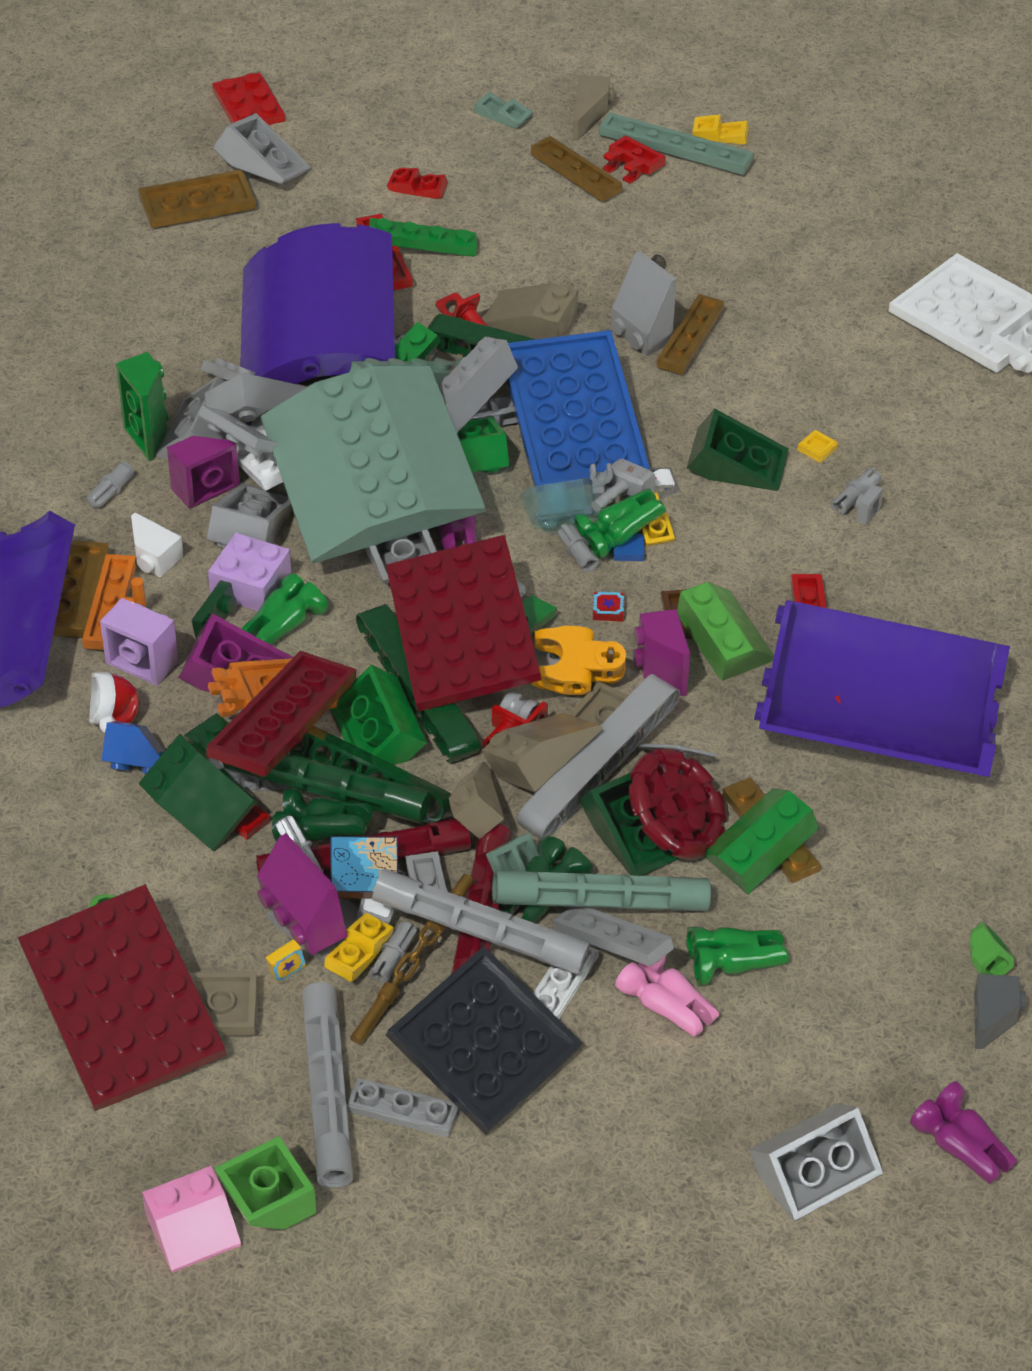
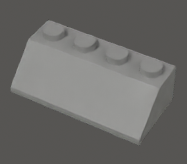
(476, 379)

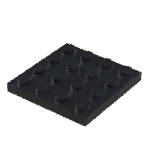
(484, 1040)

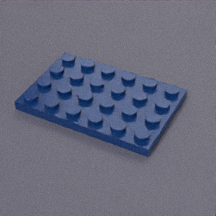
(573, 406)

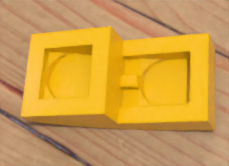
(713, 129)

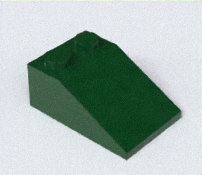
(736, 454)
(197, 792)
(614, 822)

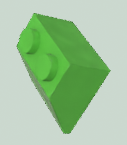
(268, 1186)

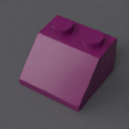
(202, 469)
(662, 648)

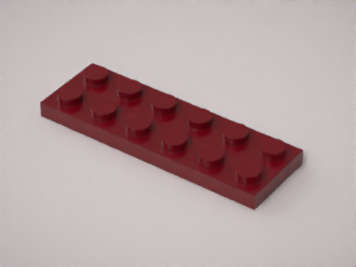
(281, 713)

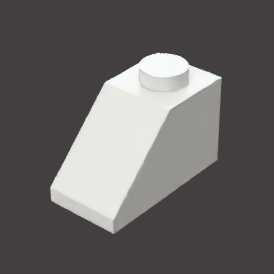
(155, 546)

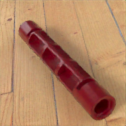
(439, 836)
(480, 890)

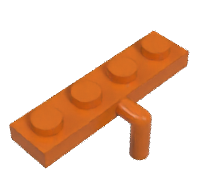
(113, 584)

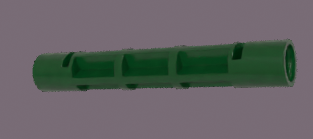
(348, 785)

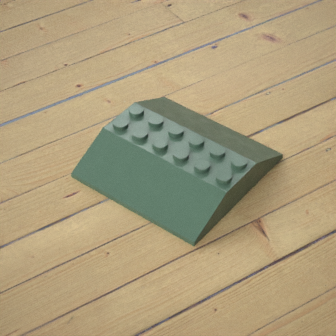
(370, 459)

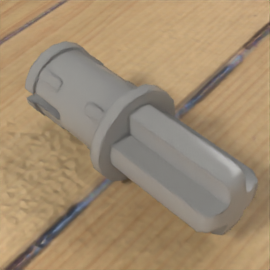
(110, 485)
(578, 548)
(290, 826)
(393, 952)

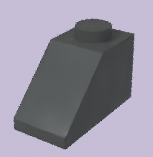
(996, 1006)

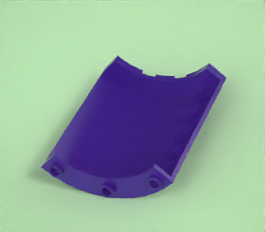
(318, 303)
(30, 594)
(898, 686)

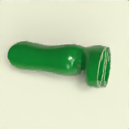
(619, 521)
(286, 609)
(733, 951)

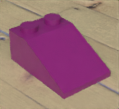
(220, 645)

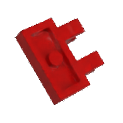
(636, 156)

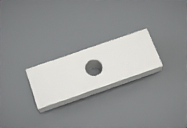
(560, 985)

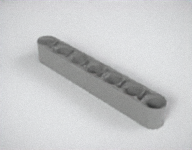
(600, 757)

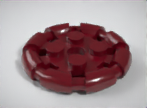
(680, 830)

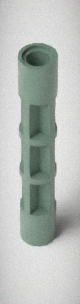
(601, 890)

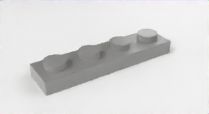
(614, 934)

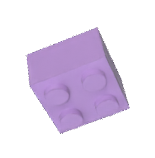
(251, 568)
(139, 641)

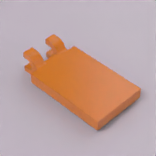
(243, 682)

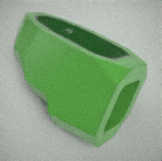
(989, 951)

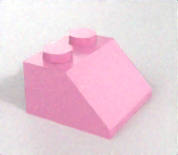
(191, 1218)

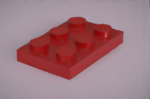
(247, 96)

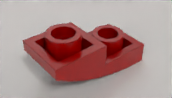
(411, 182)

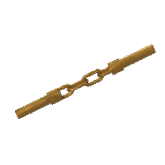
(390, 991)

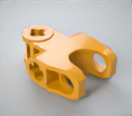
(580, 660)

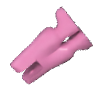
(667, 995)

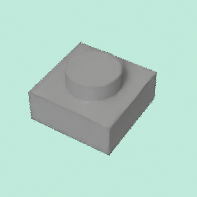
(868, 504)

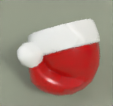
(112, 699)

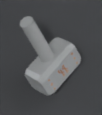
(626, 479)

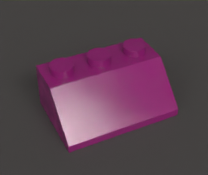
(301, 897)

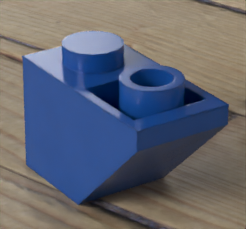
(130, 745)

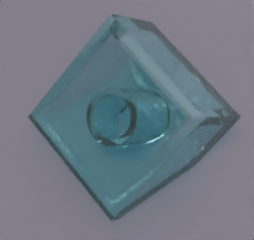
(558, 502)

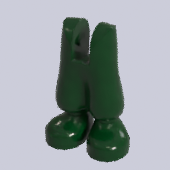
(324, 816)
(551, 853)

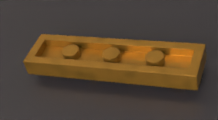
(576, 168)
(690, 334)
(745, 795)

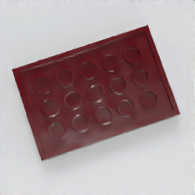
(462, 623)
(121, 997)

